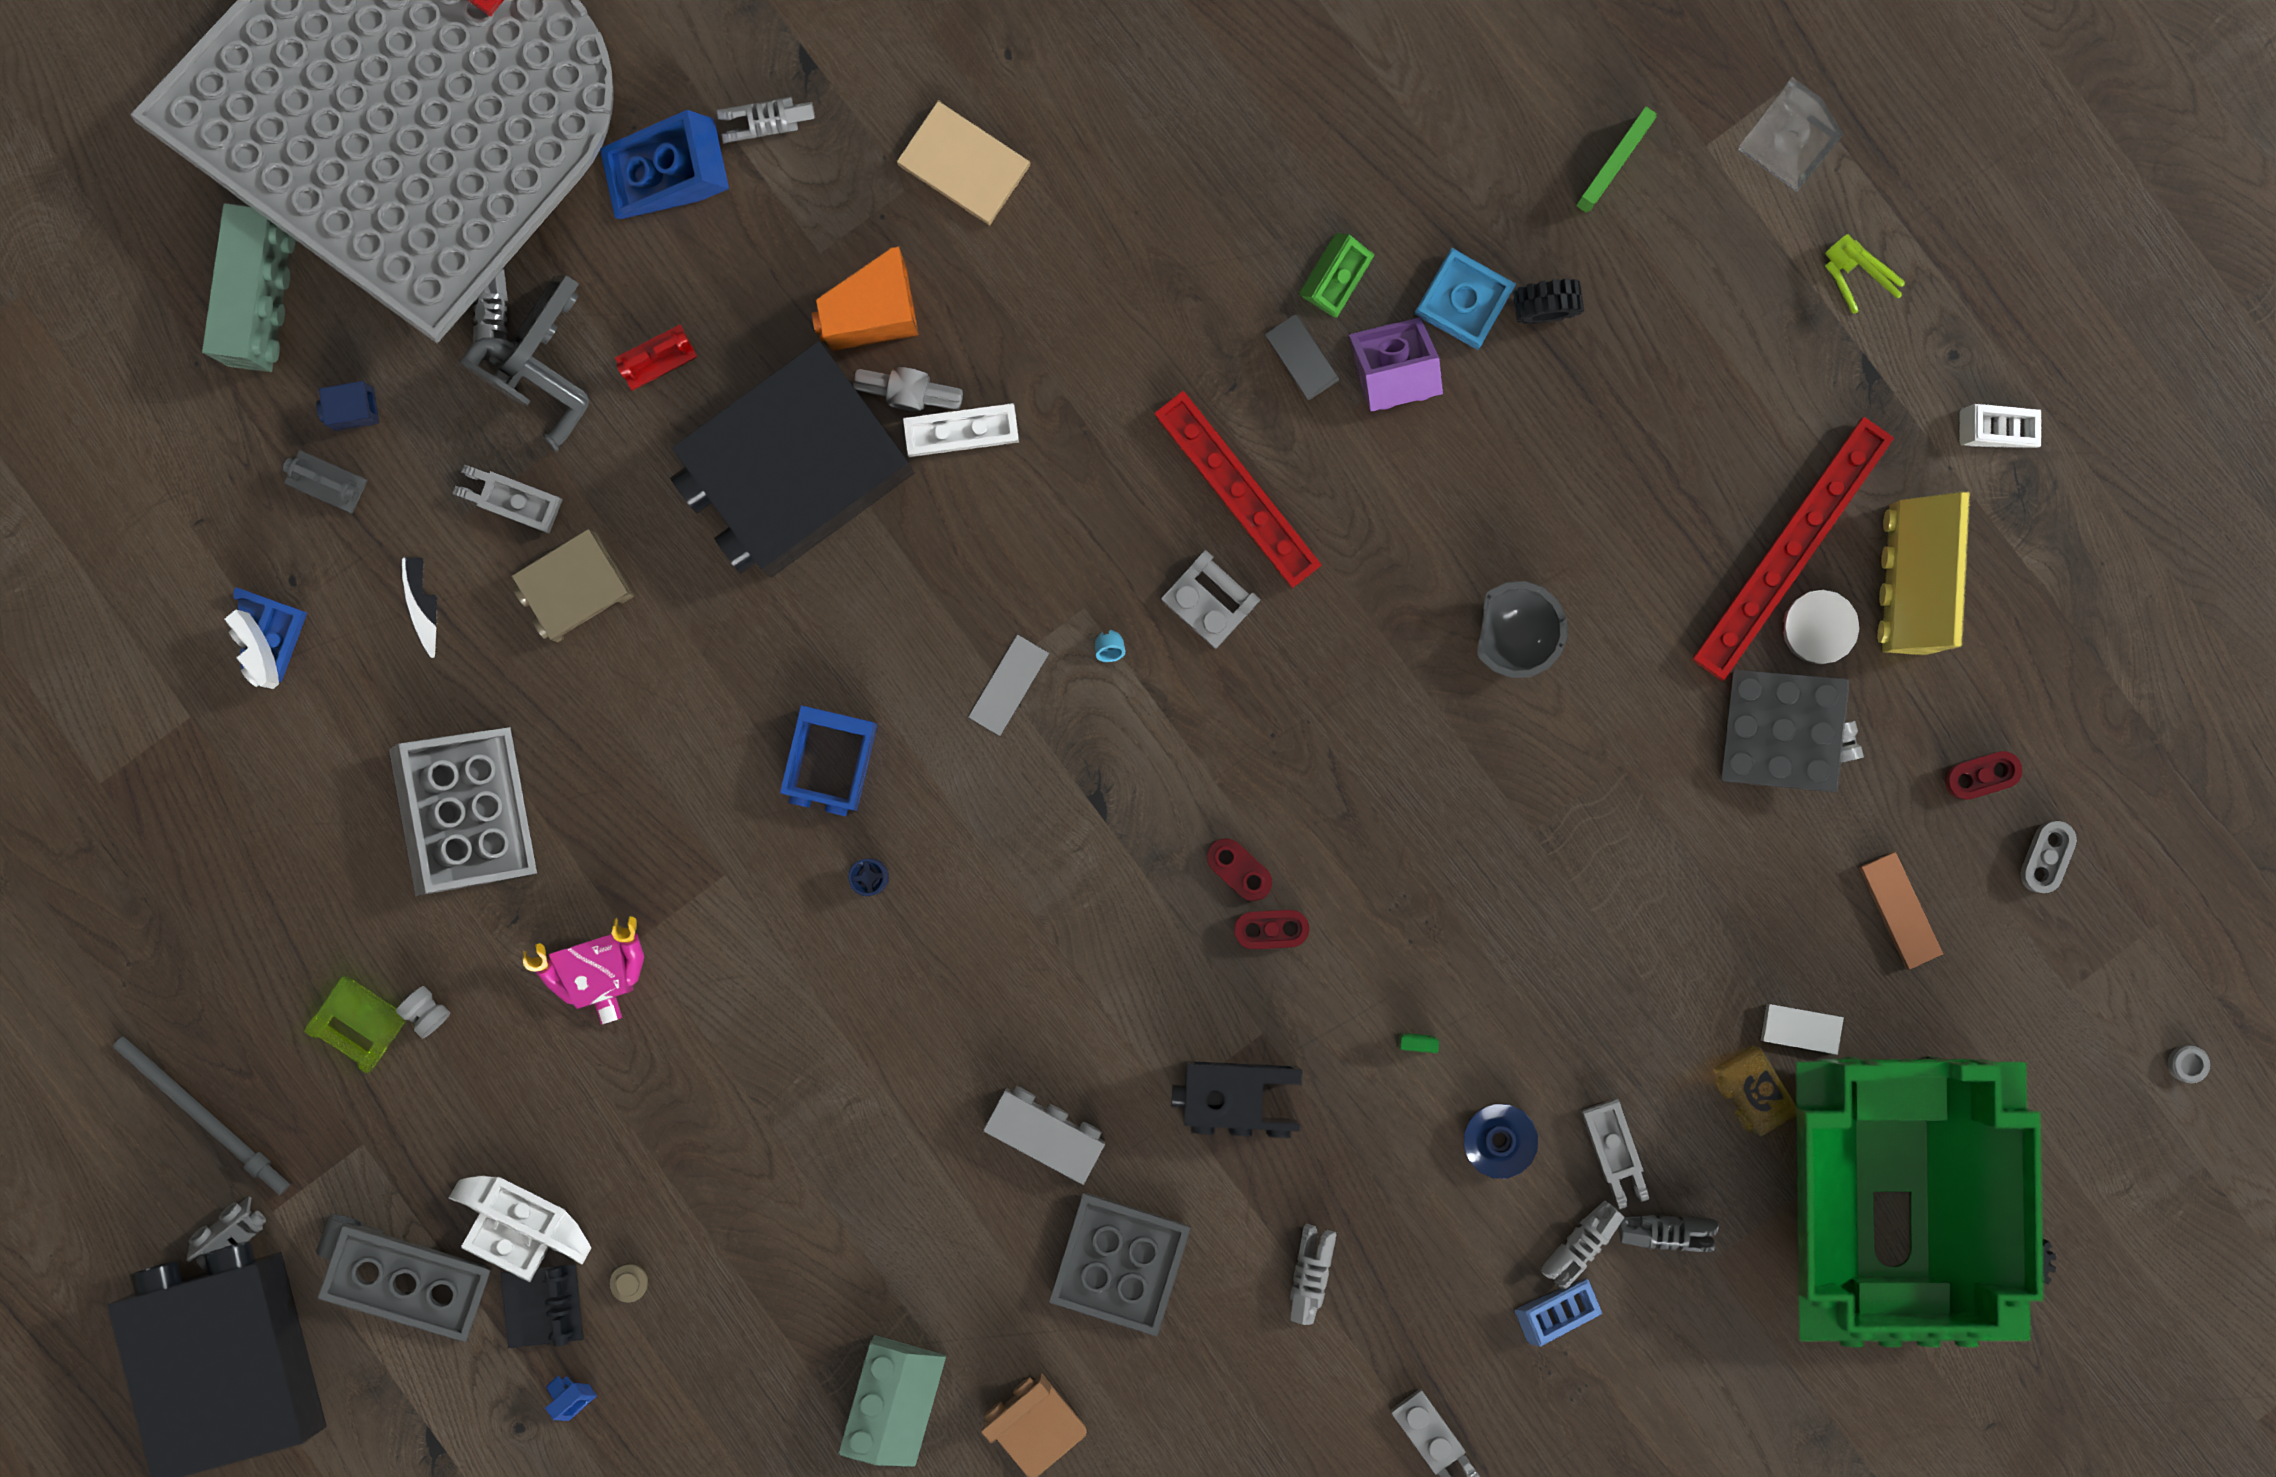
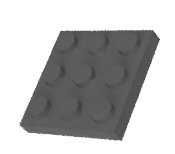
(1785, 730)
(1120, 1264)

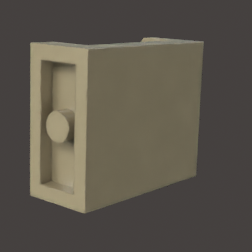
(570, 585)

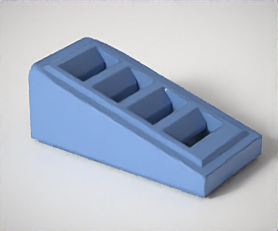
(1527, 1313)

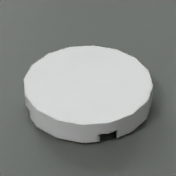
(1820, 627)

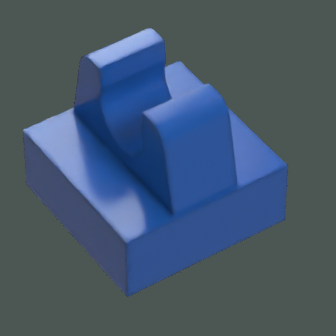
(568, 1398)

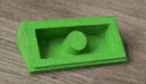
(1336, 274)

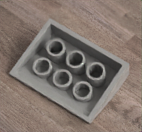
(462, 810)

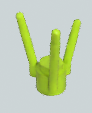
(1847, 255)

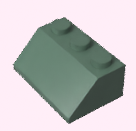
(892, 1403)

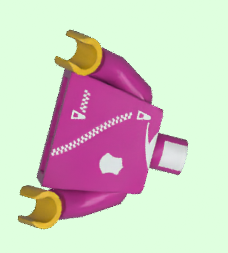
(593, 970)

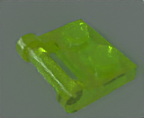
(362, 1013)

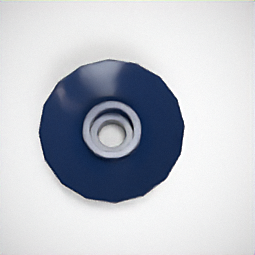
(1519, 1144)

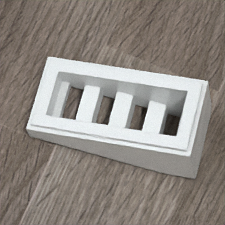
(1976, 426)

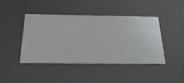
(1008, 685)

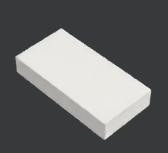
(1802, 1029)

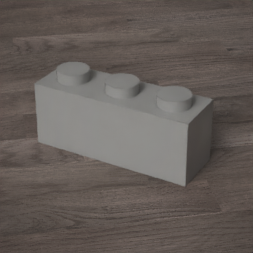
(1045, 1134)

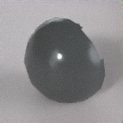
(1521, 630)

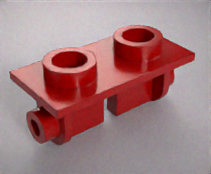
(655, 357)

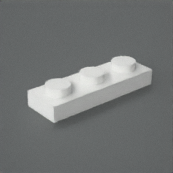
(961, 430)

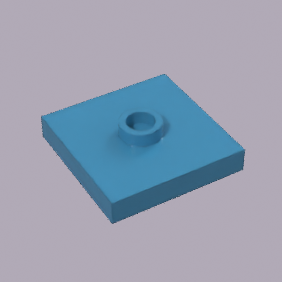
(1464, 298)

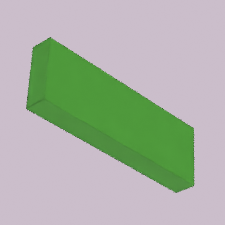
(1616, 160)

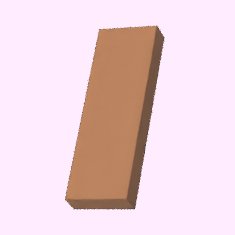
(1900, 910)

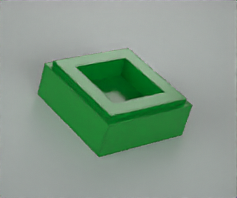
(1418, 1042)

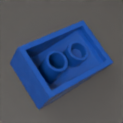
(665, 165)

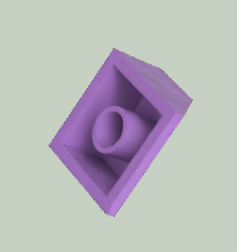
(1396, 364)

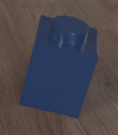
(347, 406)

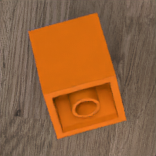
(868, 306)

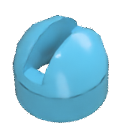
(1109, 647)

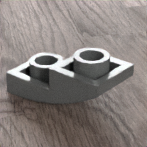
(1302, 357)

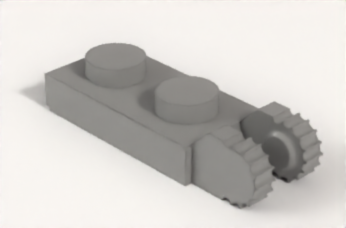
(512, 499)
(1615, 1149)
(1431, 1434)

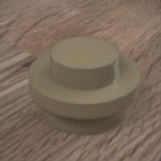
(628, 1283)

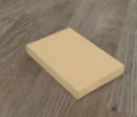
(963, 163)

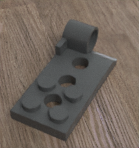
(351, 1243)

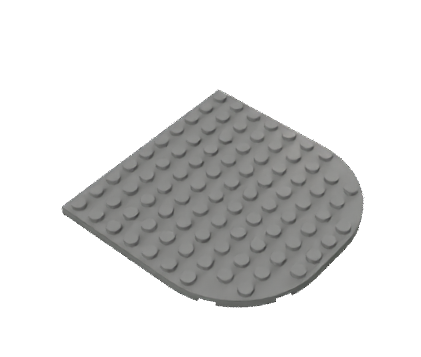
(395, 132)

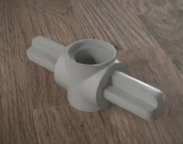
(908, 389)

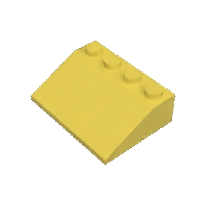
(1924, 574)

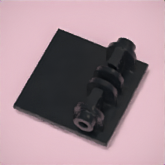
(544, 1308)

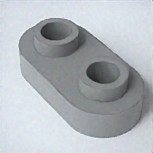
(2048, 858)

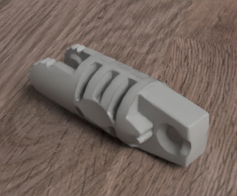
(766, 118)
(491, 313)
(1582, 1245)
(1311, 1274)

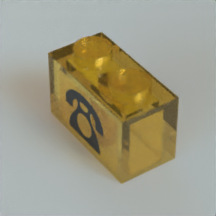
(1755, 1091)

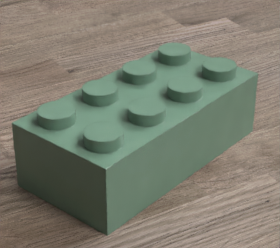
(247, 290)

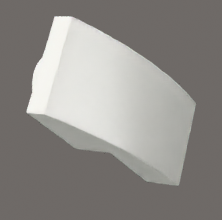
(258, 658)

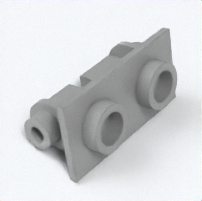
(233, 1222)

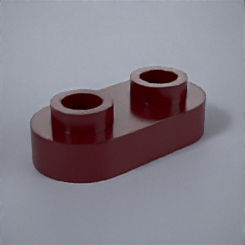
(1982, 776)
(1239, 869)
(1271, 929)

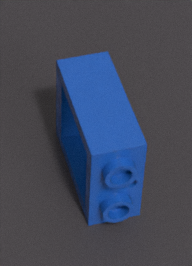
(838, 722)

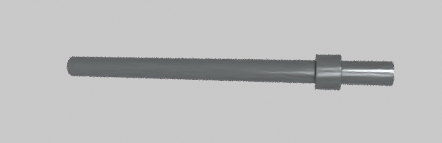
(255, 1163)

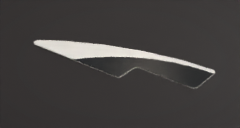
(421, 607)

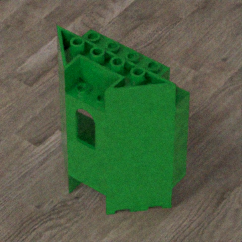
(1973, 1177)

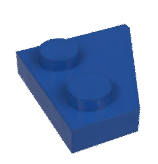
(278, 623)

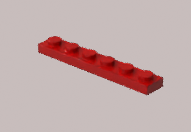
(1237, 489)

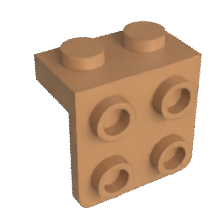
(1034, 1426)

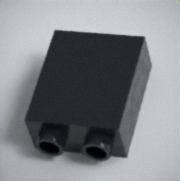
(789, 463)
(216, 1362)

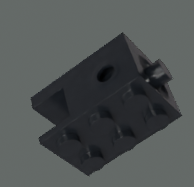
(1232, 1097)

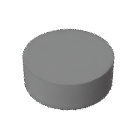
(2188, 1064)

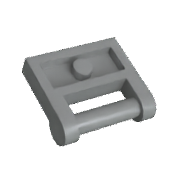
(1201, 608)

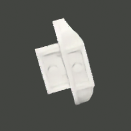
(516, 1226)

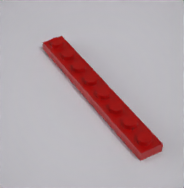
(1792, 548)

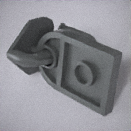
(517, 360)

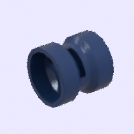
(862, 876)

